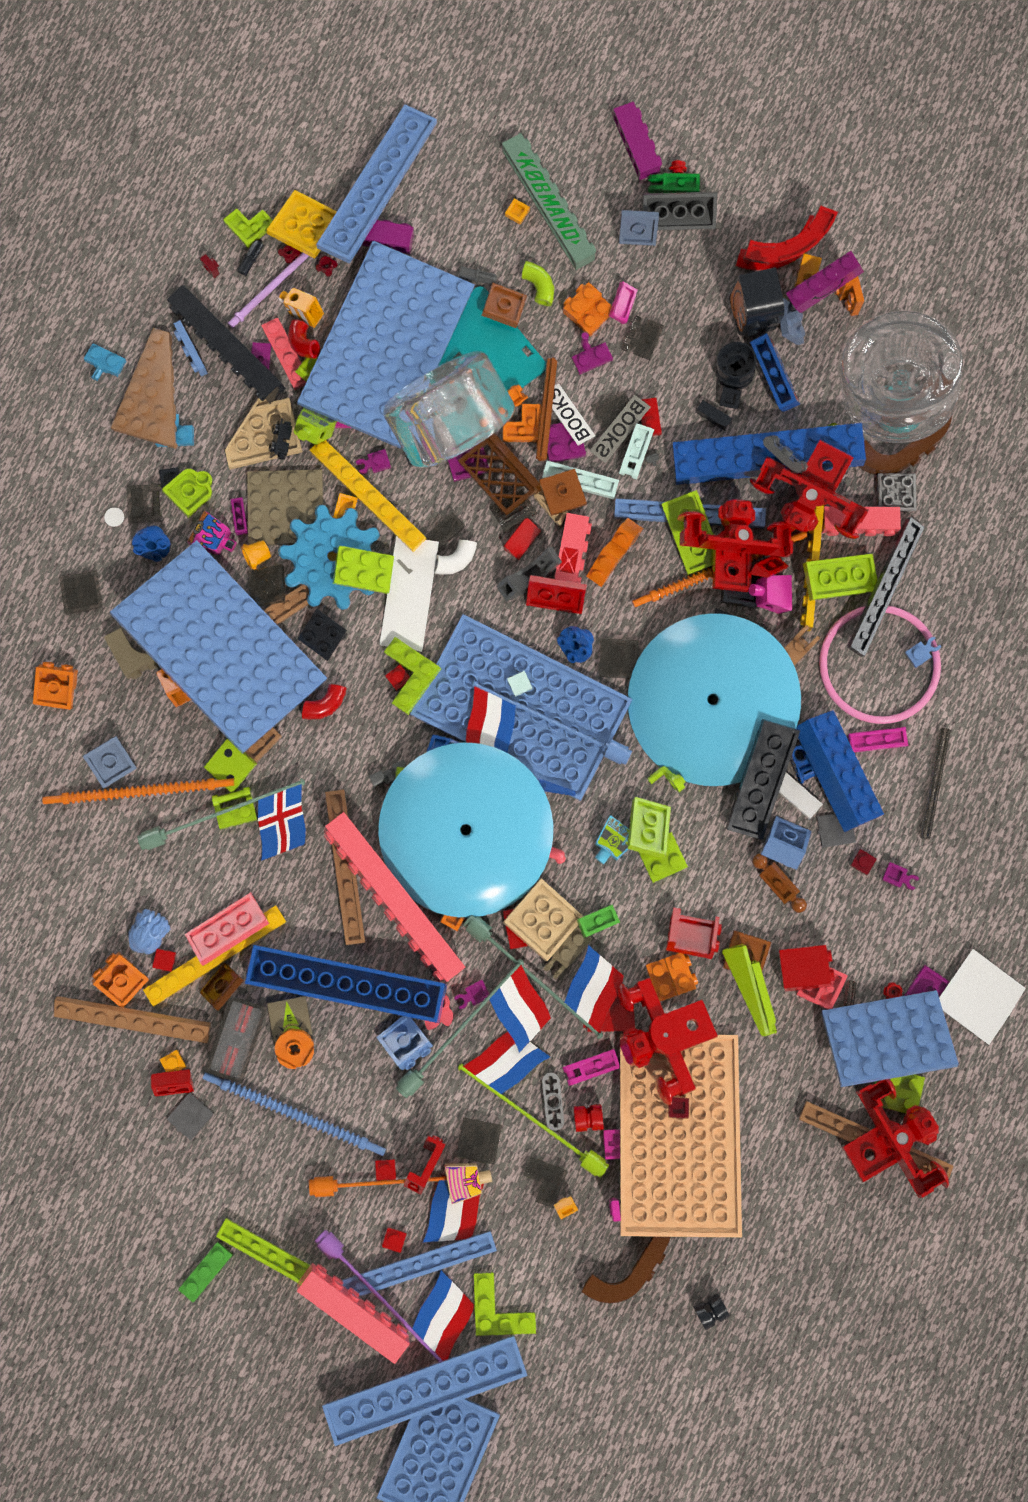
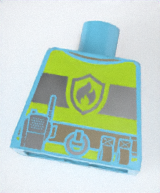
(612, 840)

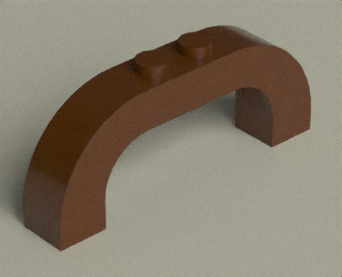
(910, 455)
(640, 1273)

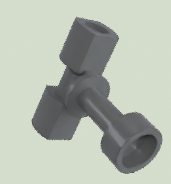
(387, 776)

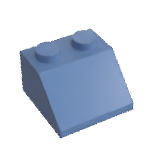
(786, 843)

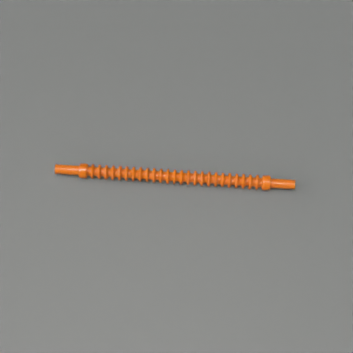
(655, 595)
(66, 798)

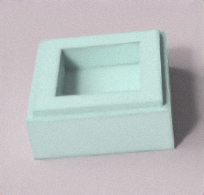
(519, 683)

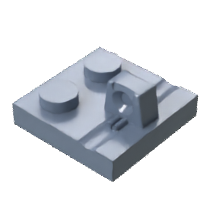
(638, 227)
(791, 324)
(109, 762)

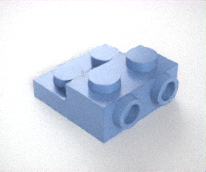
(405, 1042)

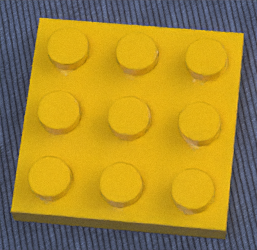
(301, 223)

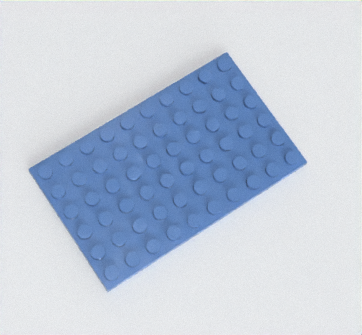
(384, 339)
(218, 646)
(557, 692)

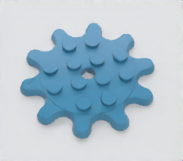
(311, 552)

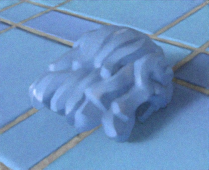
(147, 932)

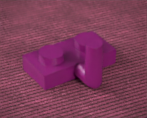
(591, 357)

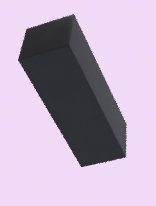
(713, 415)

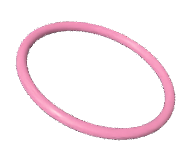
(870, 718)

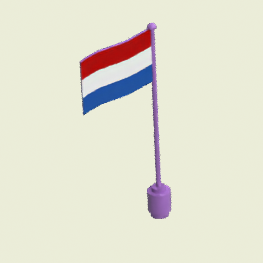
(440, 1316)

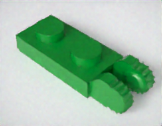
(674, 183)

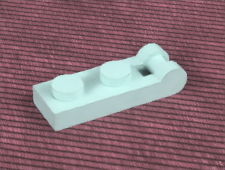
(636, 450)

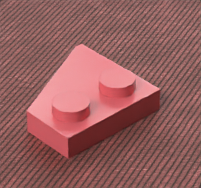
(826, 996)

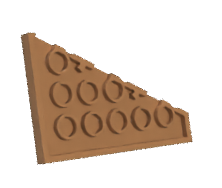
(149, 400)

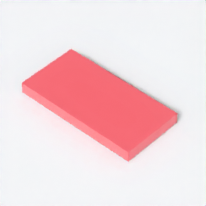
(226, 929)

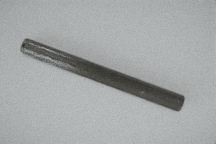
(935, 782)

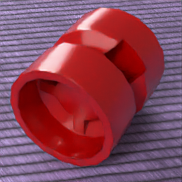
(588, 1118)

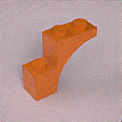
(614, 551)

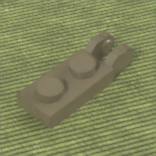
(568, 951)

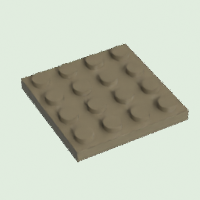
(278, 499)

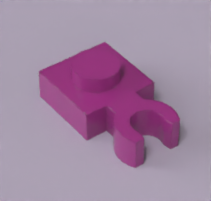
(377, 462)
(897, 875)
(475, 993)

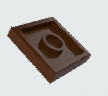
(221, 986)

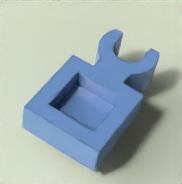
(919, 653)

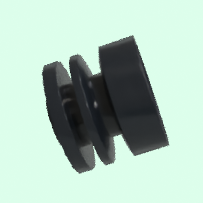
(738, 356)

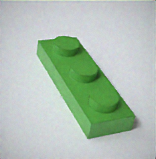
(205, 1272)

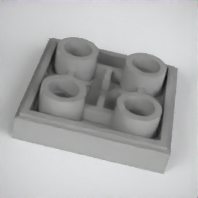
(897, 491)

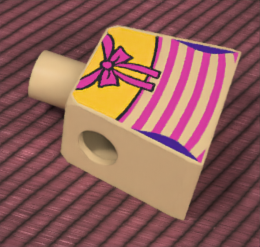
(465, 1180)

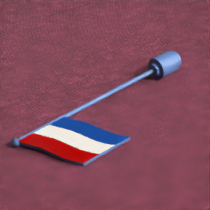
(494, 721)

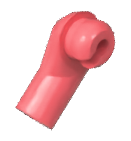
(558, 855)

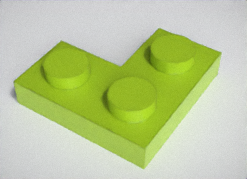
(247, 230)

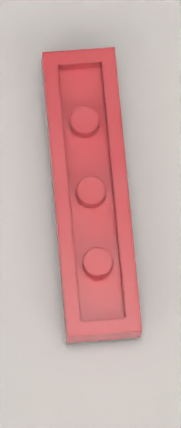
(283, 351)

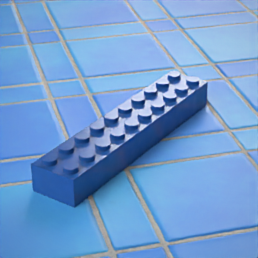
(744, 454)
(346, 983)

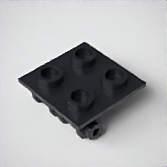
(322, 634)

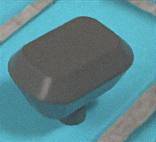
(652, 458)

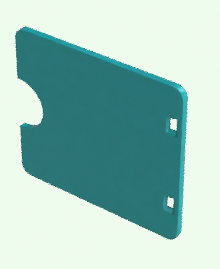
(499, 341)

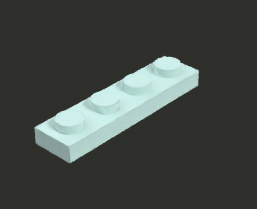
(589, 481)

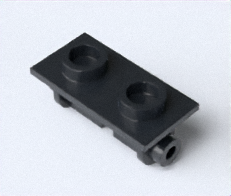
(278, 446)

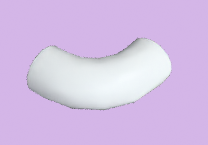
(457, 560)

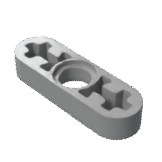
(550, 1116)

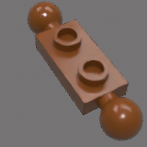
(779, 883)

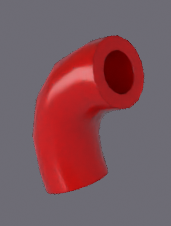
(298, 340)
(326, 705)

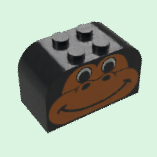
(757, 302)

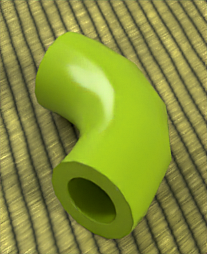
(541, 281)

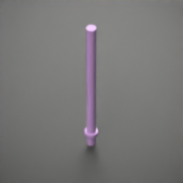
(239, 316)

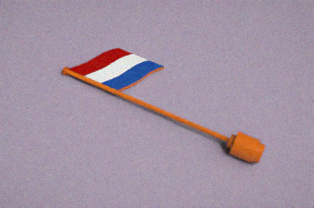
(446, 1219)

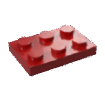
(556, 594)

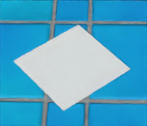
(981, 996)

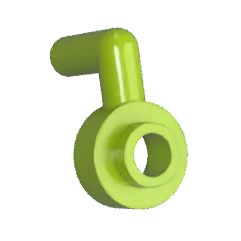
(675, 780)

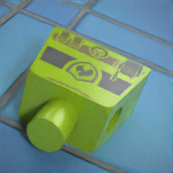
(314, 426)

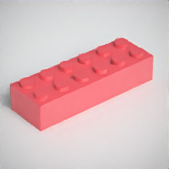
(353, 1312)

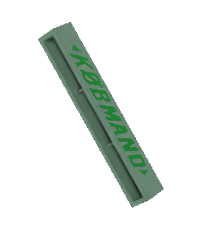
(548, 201)

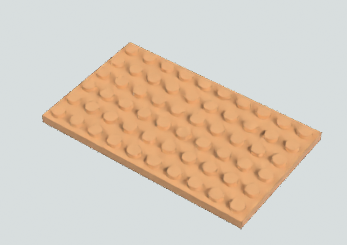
(677, 1171)

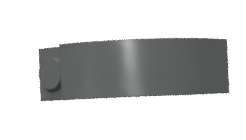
(517, 583)

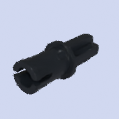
(250, 258)

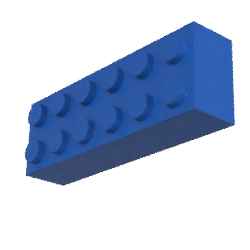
(839, 771)

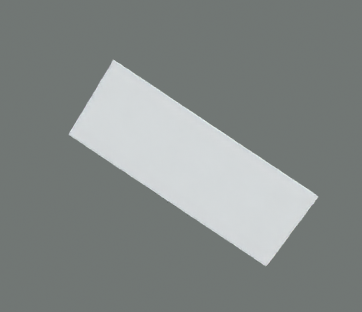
(409, 595)

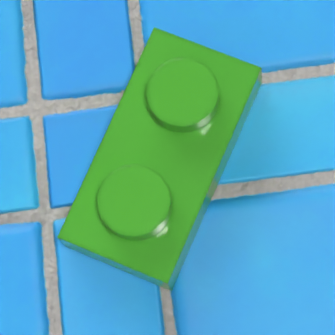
(598, 921)

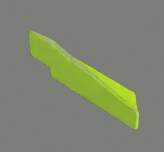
(752, 987)

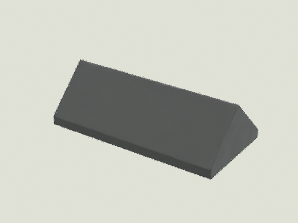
(683, 210)

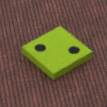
(230, 763)

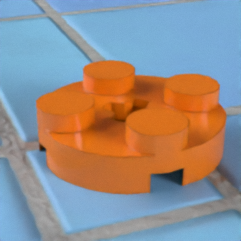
(296, 1059)

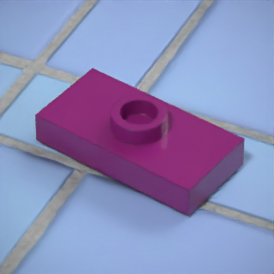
(262, 352)

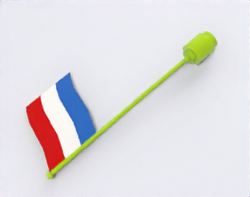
(503, 1068)

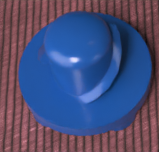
(151, 543)
(576, 644)

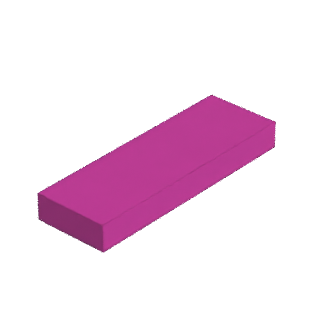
(878, 739)

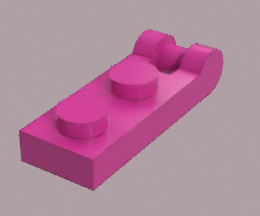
(592, 1067)

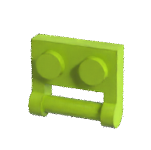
(238, 816)

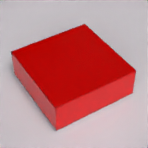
(164, 960)

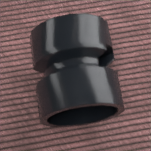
(709, 1318)

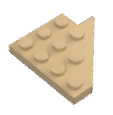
(254, 435)

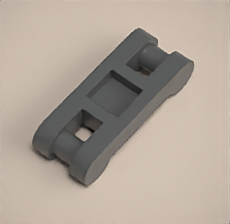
(784, 454)

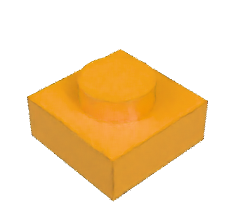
(517, 211)
(173, 1062)
(565, 1207)

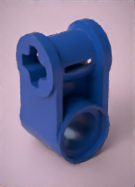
(802, 766)

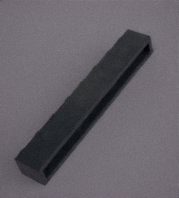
(226, 344)

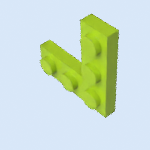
(423, 674)
(494, 1323)

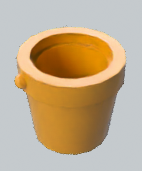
(255, 553)

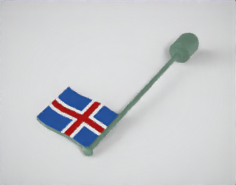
(279, 822)

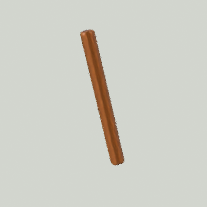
(546, 409)

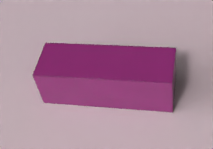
(239, 516)

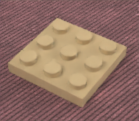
(543, 920)

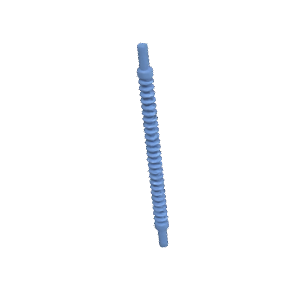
(362, 1143)

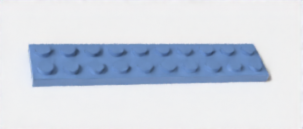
(376, 184)
(424, 1390)

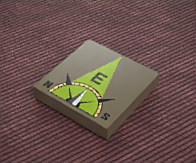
(289, 1014)

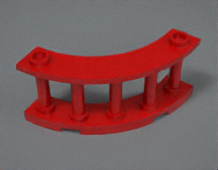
(770, 255)

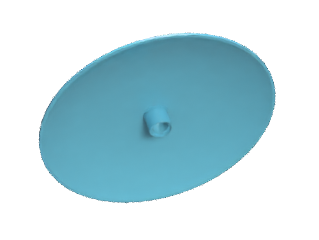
(702, 659)
(507, 821)

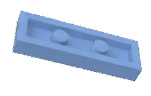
(189, 349)

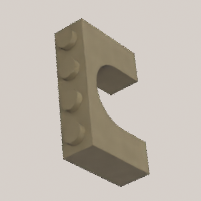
(129, 660)

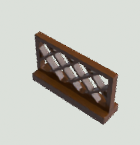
(514, 466)

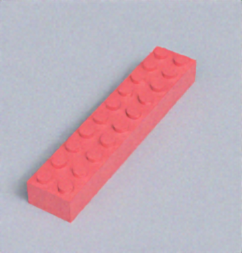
(393, 898)

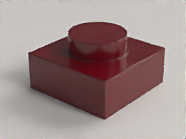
(210, 265)
(863, 862)
(679, 1108)

